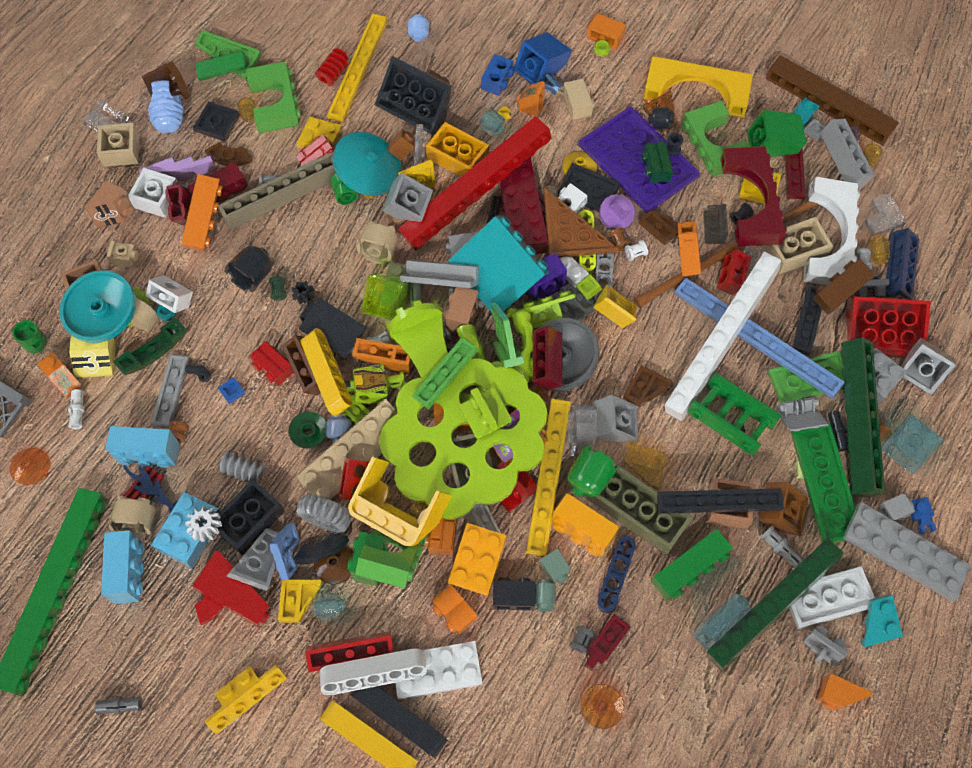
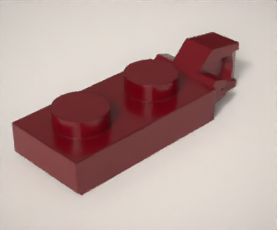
(606, 641)

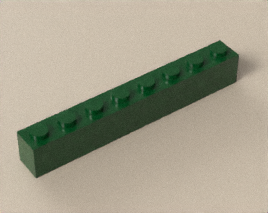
(862, 418)
(774, 604)

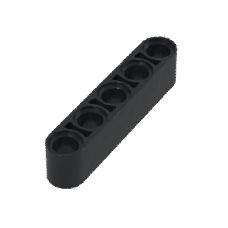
(401, 719)

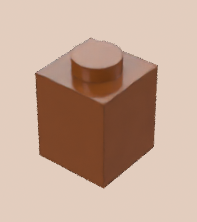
(402, 144)

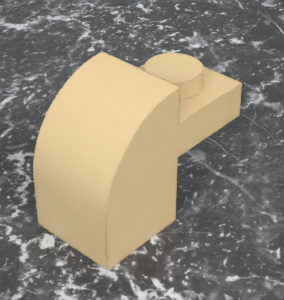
(144, 316)

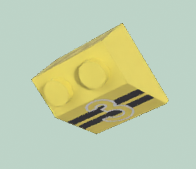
(92, 358)

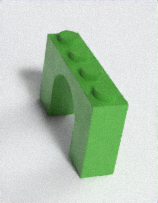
(283, 113)
(700, 121)
(389, 567)

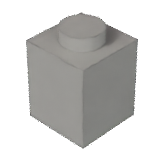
(897, 508)

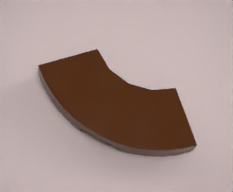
(226, 156)

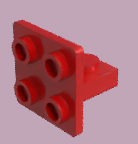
(523, 490)

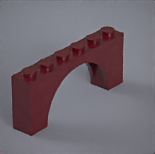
(754, 165)

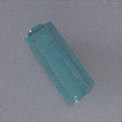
(722, 621)

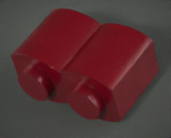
(179, 203)

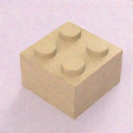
(118, 144)

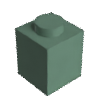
(555, 567)

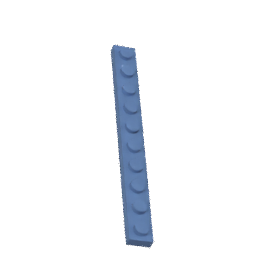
(763, 341)

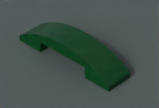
(152, 350)

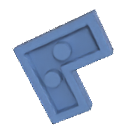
(282, 549)

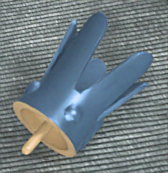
(554, 86)

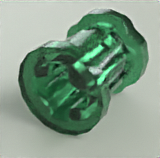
(277, 286)

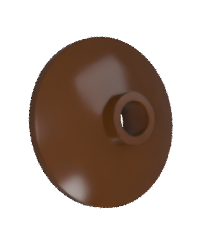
(334, 573)

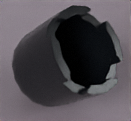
(249, 267)

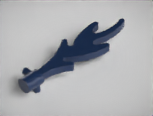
(148, 488)

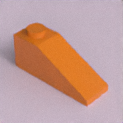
(377, 353)

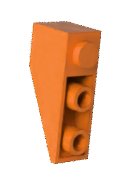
(689, 248)

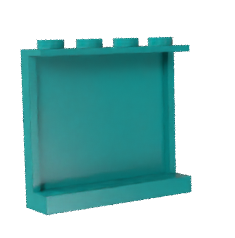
(504, 263)

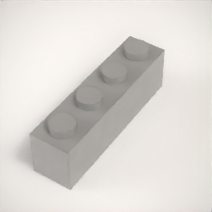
(846, 153)

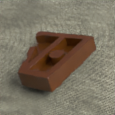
(660, 226)

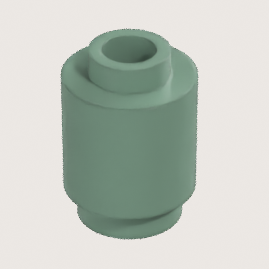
(545, 596)

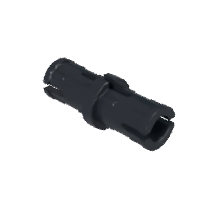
(838, 430)

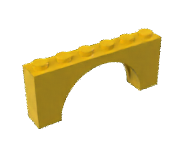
(730, 84)

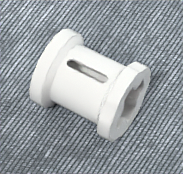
(636, 250)

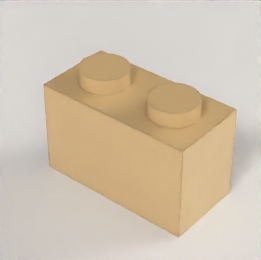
(578, 99)

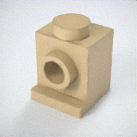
(122, 254)

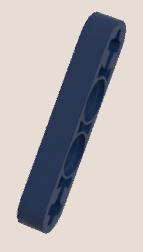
(617, 574)

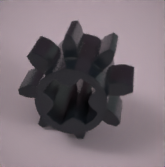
(302, 292)

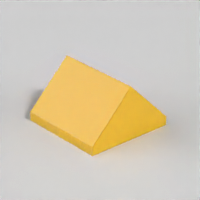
(616, 307)

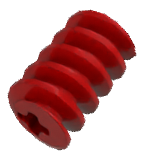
(332, 67)

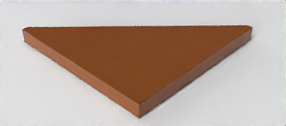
(570, 233)

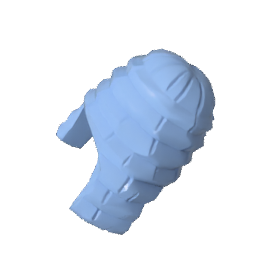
(164, 109)

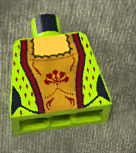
(368, 384)

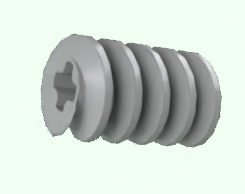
(241, 469)

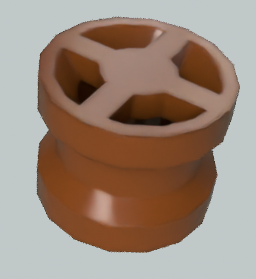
(179, 429)

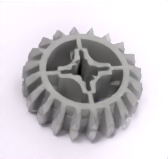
(324, 513)

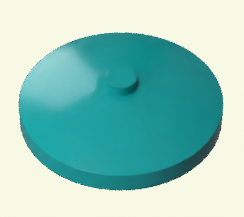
(365, 163)
(97, 306)

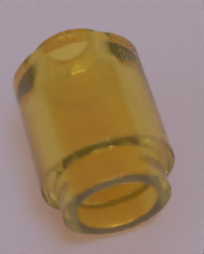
(880, 250)

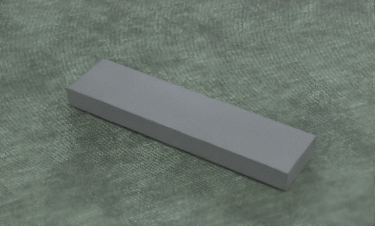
(170, 391)

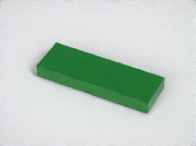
(221, 65)

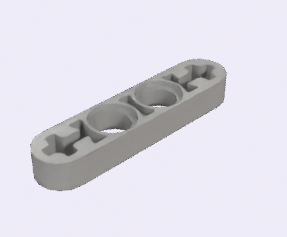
(601, 274)

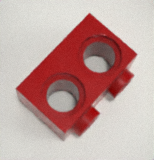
(734, 272)
(349, 478)

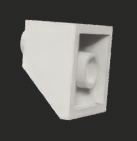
(149, 192)

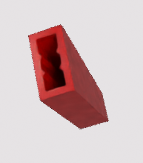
(231, 593)

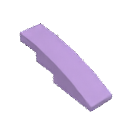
(184, 168)

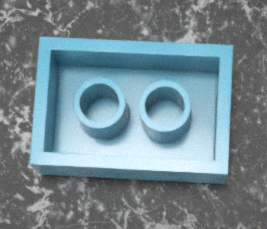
(143, 446)
(174, 539)
(122, 567)

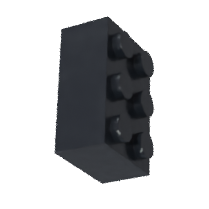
(248, 516)

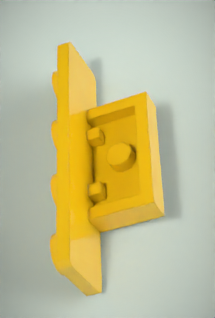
(242, 694)

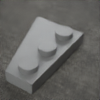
(257, 564)

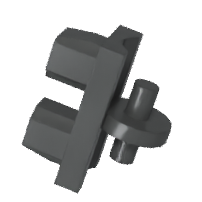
(878, 287)

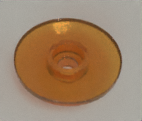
(35, 471)
(610, 698)

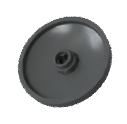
(579, 352)

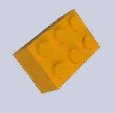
(455, 149)
(584, 525)
(477, 559)

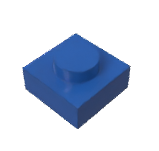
(231, 390)

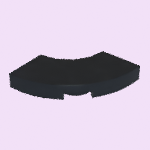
(313, 552)

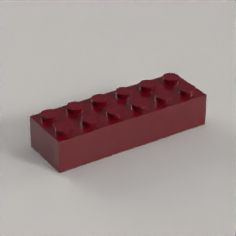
(523, 206)

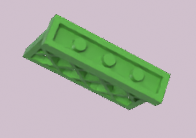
(504, 345)

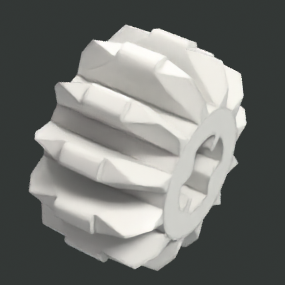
(198, 519)

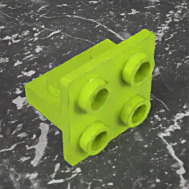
(485, 412)

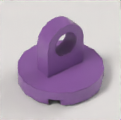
(616, 212)

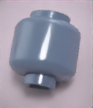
(337, 426)

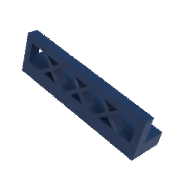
(902, 259)

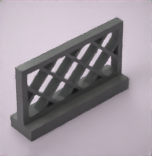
(13, 396)

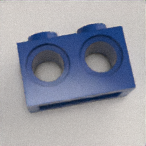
(497, 75)

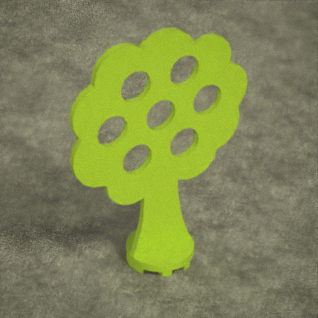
(422, 337)

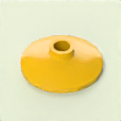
(576, 157)

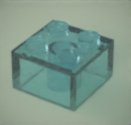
(912, 444)

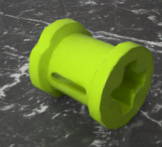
(394, 381)

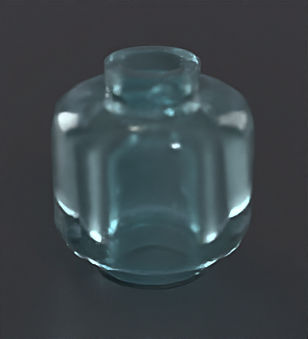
(492, 123)
(328, 606)

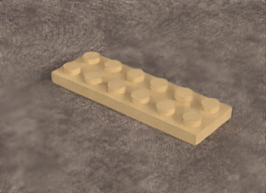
(360, 443)

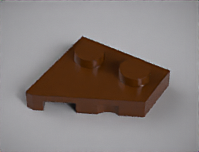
(646, 386)

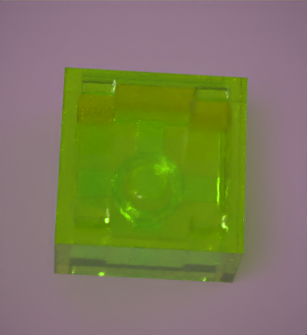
(383, 296)

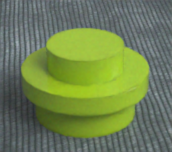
(602, 48)

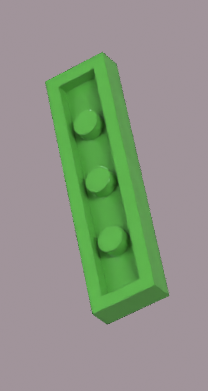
(445, 373)

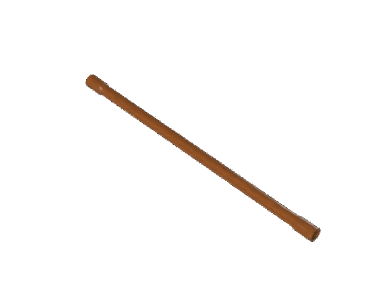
(649, 295)

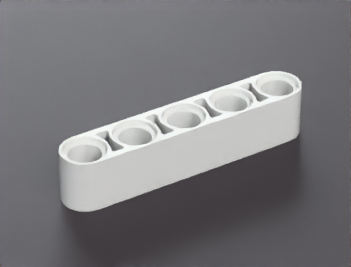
(372, 671)

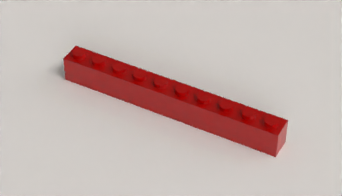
(477, 182)

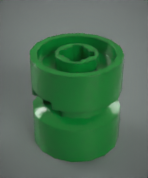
(343, 194)
(29, 336)

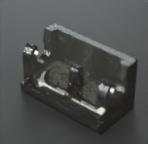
(715, 224)

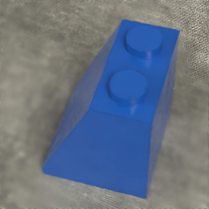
(541, 57)

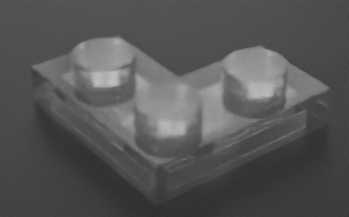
(888, 215)

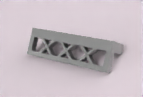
(441, 274)

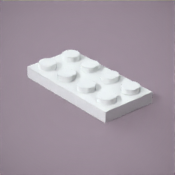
(833, 598)
(447, 670)

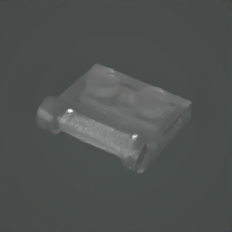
(96, 117)

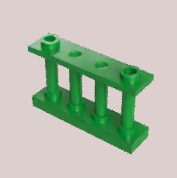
(741, 400)

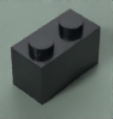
(514, 594)

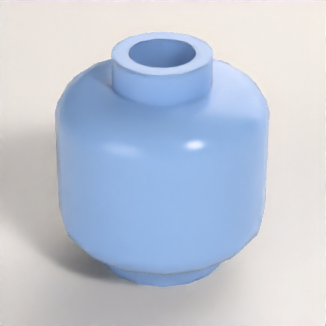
(418, 27)

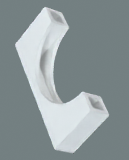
(841, 201)

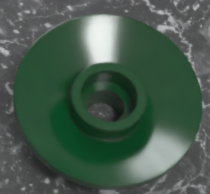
(301, 424)

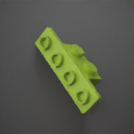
(545, 311)

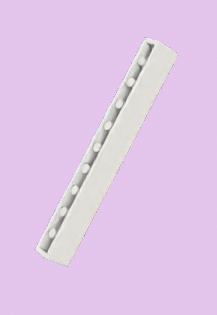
(722, 336)

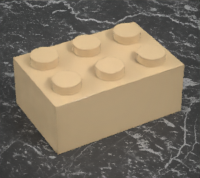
(801, 243)

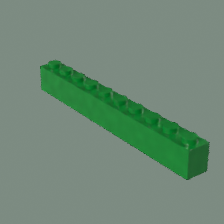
(50, 591)

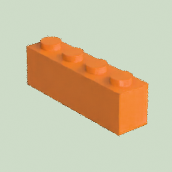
(201, 213)

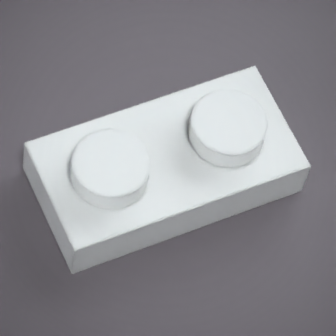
(575, 272)

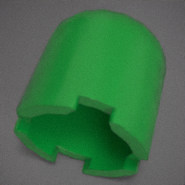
(591, 473)

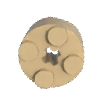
(377, 242)
(132, 516)

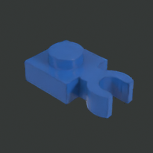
(923, 514)

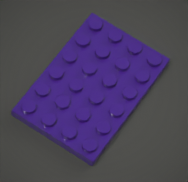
(618, 150)

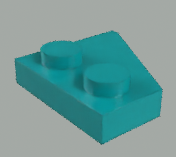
(882, 621)

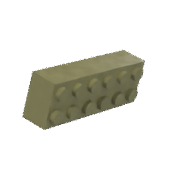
(637, 509)

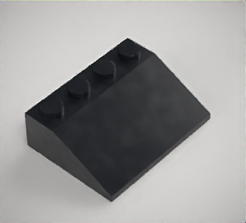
(414, 96)

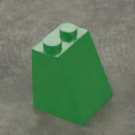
(778, 131)

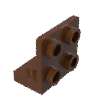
(169, 73)

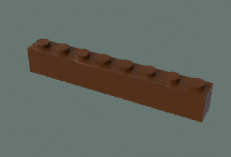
(832, 100)

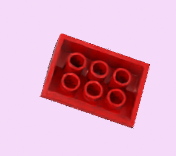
(888, 323)

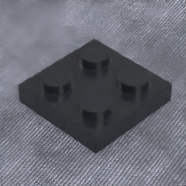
(216, 121)

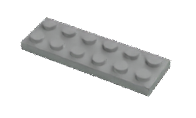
(907, 552)

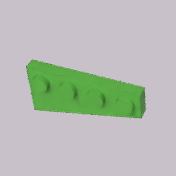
(218, 46)

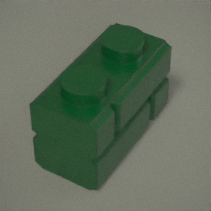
(657, 162)

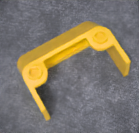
(372, 509)

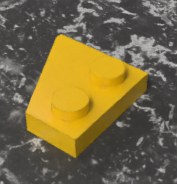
(296, 599)

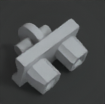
(825, 649)

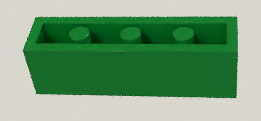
(691, 565)

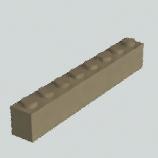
(277, 192)

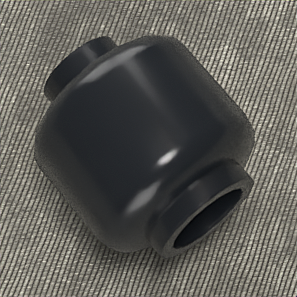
(661, 117)

